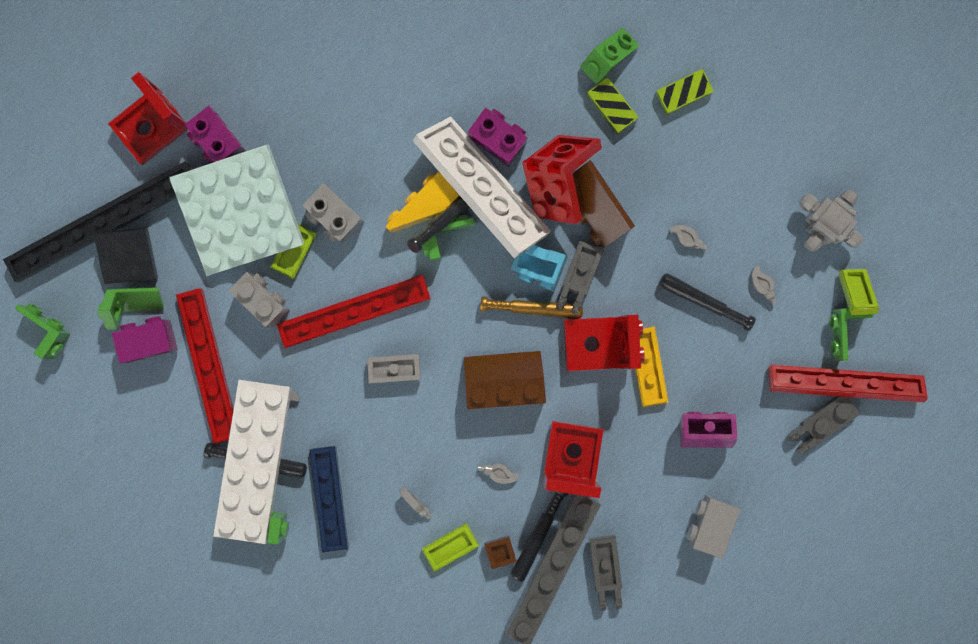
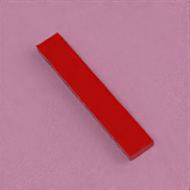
(353, 311)
(207, 363)
(847, 383)

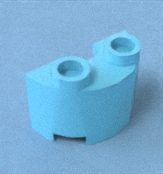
(540, 266)

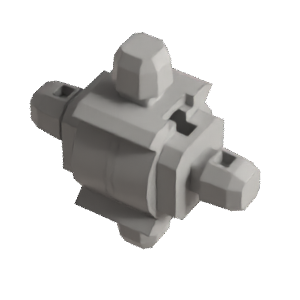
(831, 220)

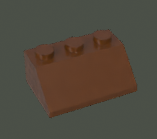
(600, 207)
(504, 380)

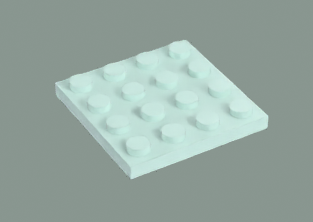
(237, 210)

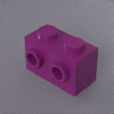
(213, 136)
(497, 136)
(144, 341)
(708, 430)

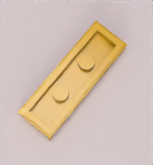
(650, 376)

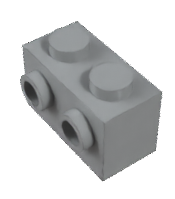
(332, 213)
(259, 300)
(713, 526)

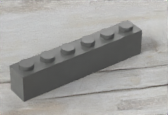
(551, 568)

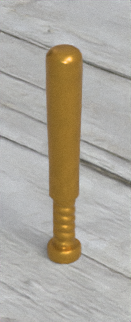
(531, 307)

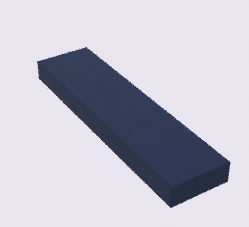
(329, 498)

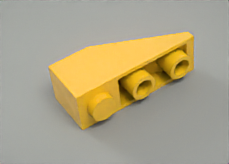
(425, 204)

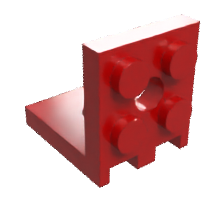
(151, 108)
(550, 174)
(616, 343)
(573, 474)

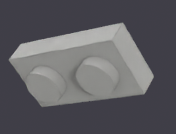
(394, 368)

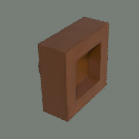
(500, 552)

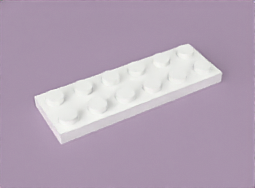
(481, 186)
(252, 462)

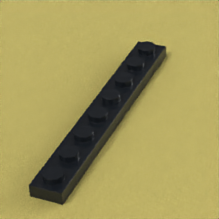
(105, 218)

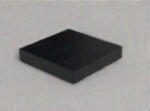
(125, 255)

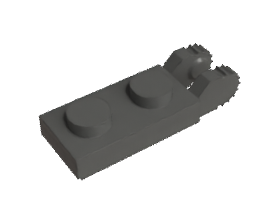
(580, 274)
(824, 422)
(606, 569)

